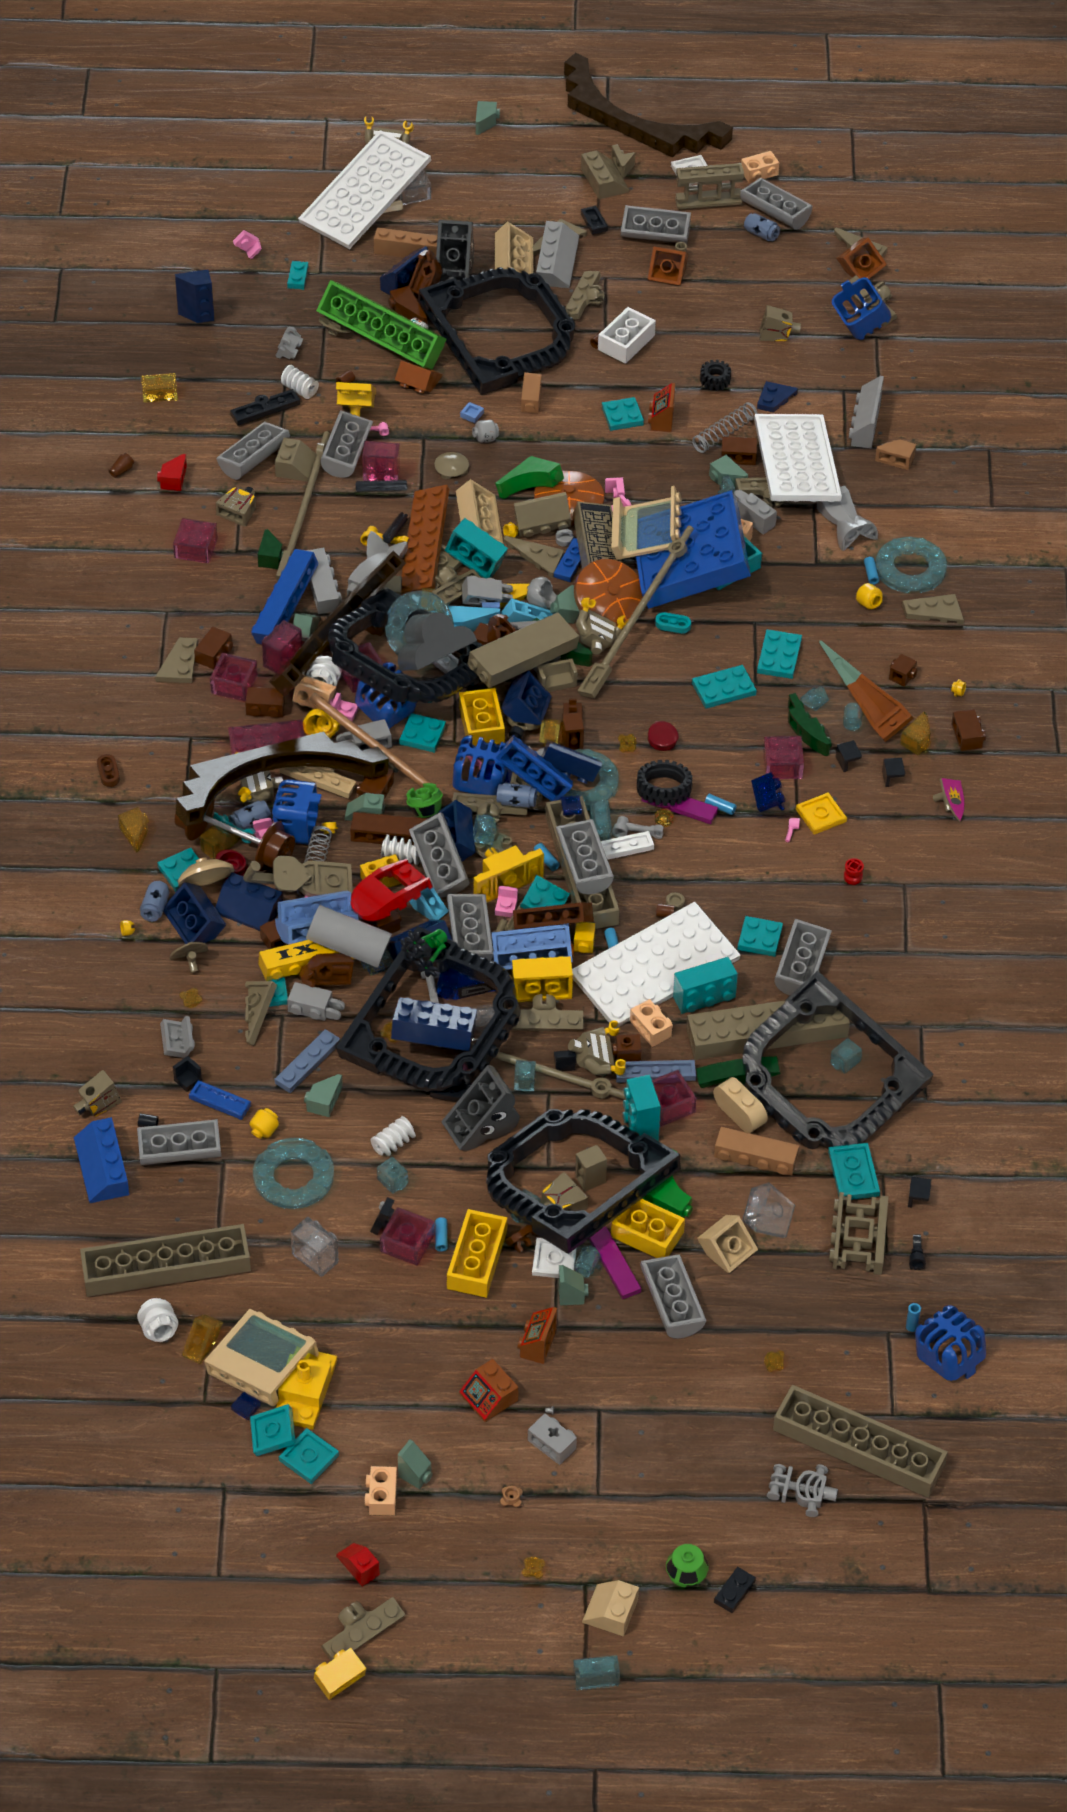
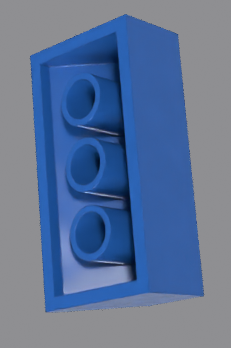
(534, 769)
(101, 1161)

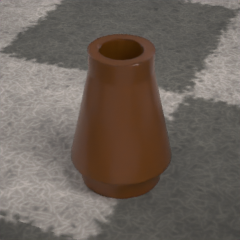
(121, 465)

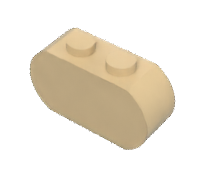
(740, 1105)

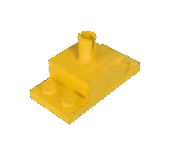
(355, 396)
(508, 869)
(307, 1388)

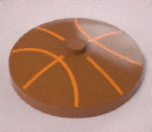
(577, 487)
(612, 586)

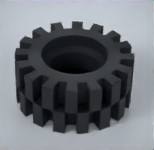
(718, 368)

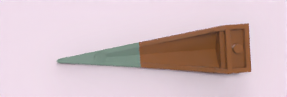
(882, 710)

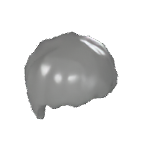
(541, 593)

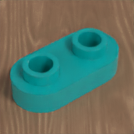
(673, 622)

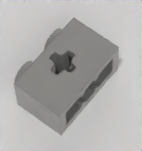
(552, 1438)

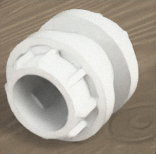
(324, 670)
(157, 1320)

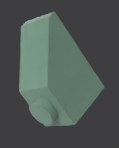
(486, 116)
(723, 467)
(566, 605)
(307, 623)
(366, 803)
(324, 1095)
(571, 1287)
(414, 1465)

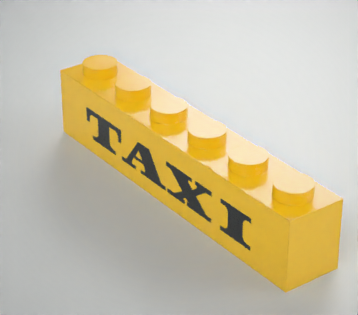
(289, 958)

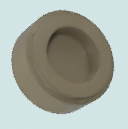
(676, 899)

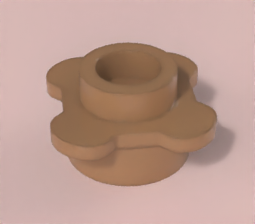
(511, 1491)

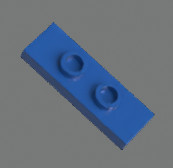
(569, 563)
(219, 1100)

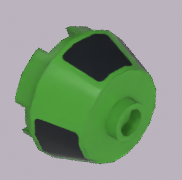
(425, 800)
(687, 1565)

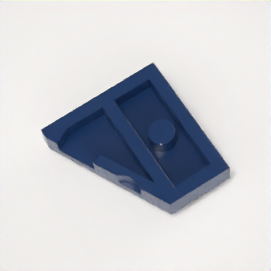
(774, 396)

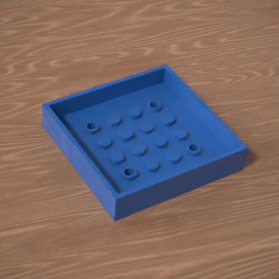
(713, 555)

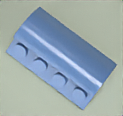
(297, 914)
(531, 944)

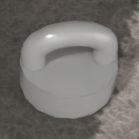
(564, 537)

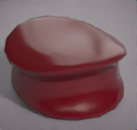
(662, 736)
(234, 858)

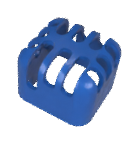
(869, 318)
(371, 709)
(485, 751)
(299, 811)
(958, 1327)

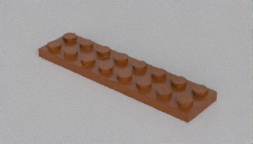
(425, 538)

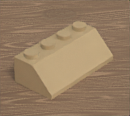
(512, 249)
(479, 507)

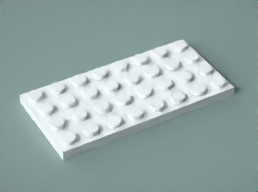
(364, 189)
(797, 457)
(647, 961)

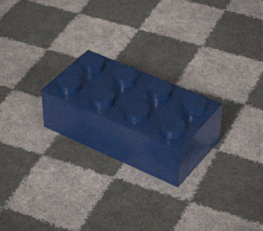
(434, 1024)

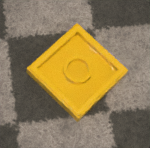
(821, 813)

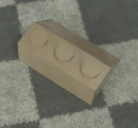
(602, 175)
(542, 515)

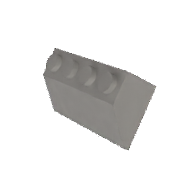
(557, 254)
(866, 414)

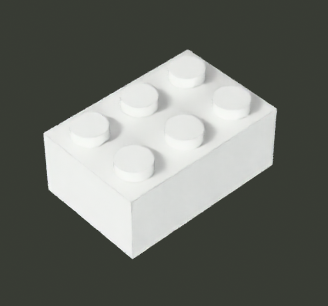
(626, 335)

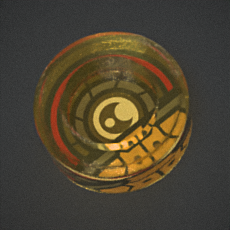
(664, 817)

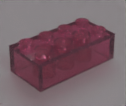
(260, 735)

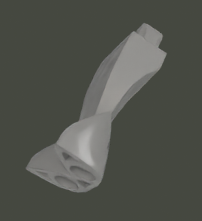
(847, 521)
(376, 552)

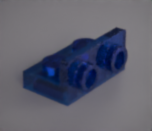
(768, 792)

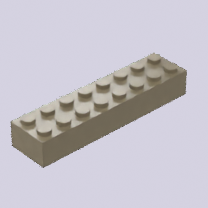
(604, 903)
(728, 1029)
(165, 1260)
(860, 1441)

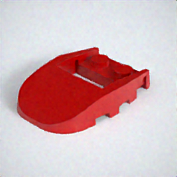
(375, 901)

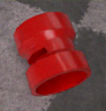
(853, 871)

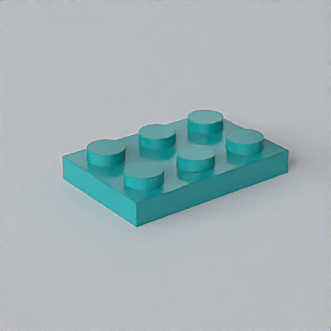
(779, 654)
(724, 686)
(854, 1171)

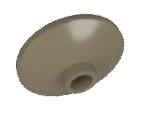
(333, 326)

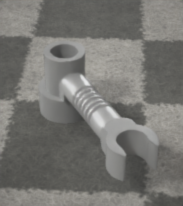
(622, 827)
(431, 986)

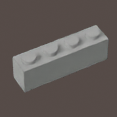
(322, 583)

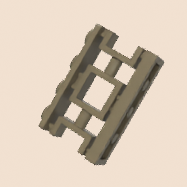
(705, 176)
(876, 1234)

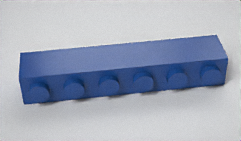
(286, 593)

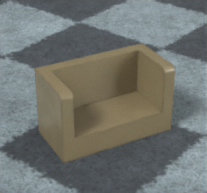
(557, 675)
(591, 1168)

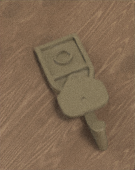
(310, 878)

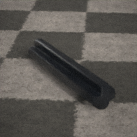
(382, 485)
(395, 527)

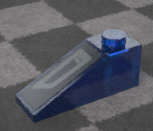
(458, 985)

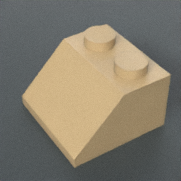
(728, 1242)
(612, 1606)

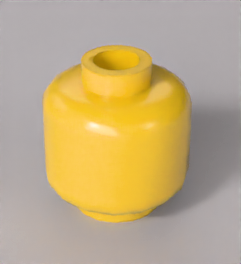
(869, 596)
(264, 1123)

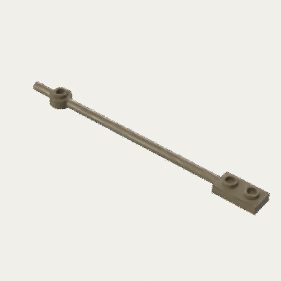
(304, 505)
(600, 672)
(599, 1087)

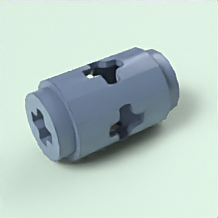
(764, 227)
(507, 795)
(242, 818)
(154, 901)

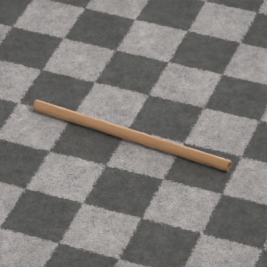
(367, 739)

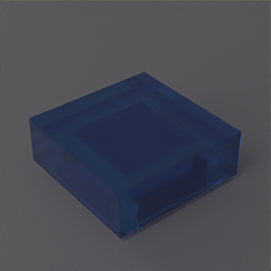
(571, 805)
(245, 1405)

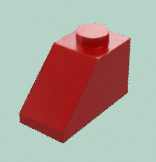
(173, 473)
(360, 1563)

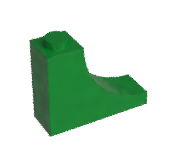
(528, 474)
(671, 1198)

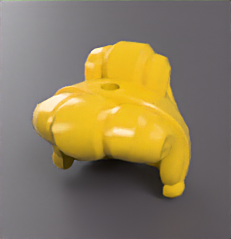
(317, 721)

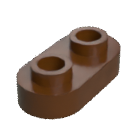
(108, 770)

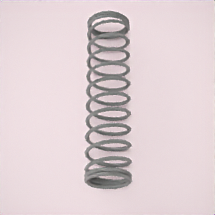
(703, 438)
(317, 839)

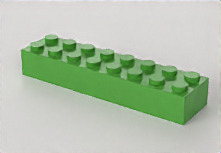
(381, 325)

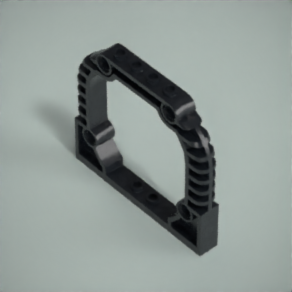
(496, 374)
(393, 685)
(822, 997)
(361, 1046)
(551, 1222)

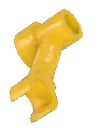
(396, 540)

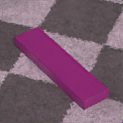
(691, 808)
(615, 1264)

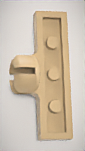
(324, 778)

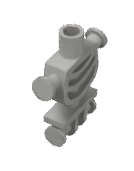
(783, 1482)

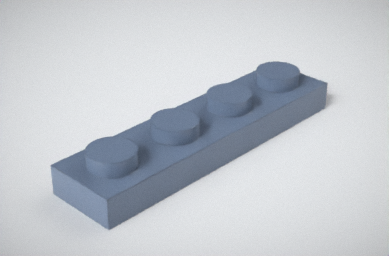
(307, 1061)
(657, 1069)

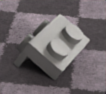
(177, 1037)

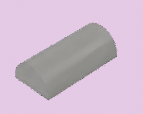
(777, 203)
(656, 224)
(345, 444)
(251, 450)
(439, 855)
(585, 856)
(470, 923)
(348, 936)
(801, 955)
(179, 1142)
(673, 1296)

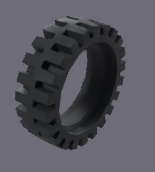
(664, 795)

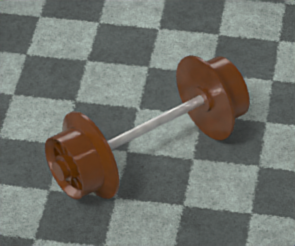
(273, 843)

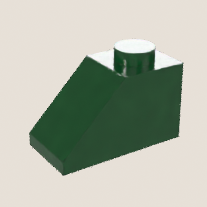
(270, 551)

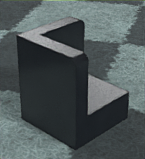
(846, 753)
(892, 768)
(565, 1060)
(187, 1073)
(919, 1190)

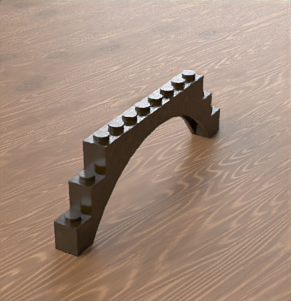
(666, 138)
(293, 670)
(314, 750)

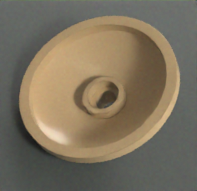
(206, 872)

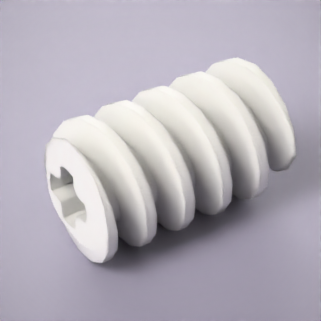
(299, 382)
(402, 850)
(393, 1135)

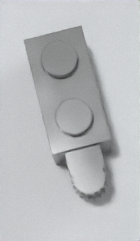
(756, 511)
(480, 590)
(376, 729)
(314, 1002)

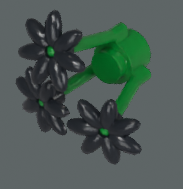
(434, 940)

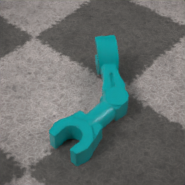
(224, 819)

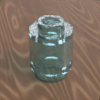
(852, 716)
(587, 1261)

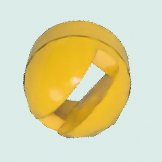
(125, 927)

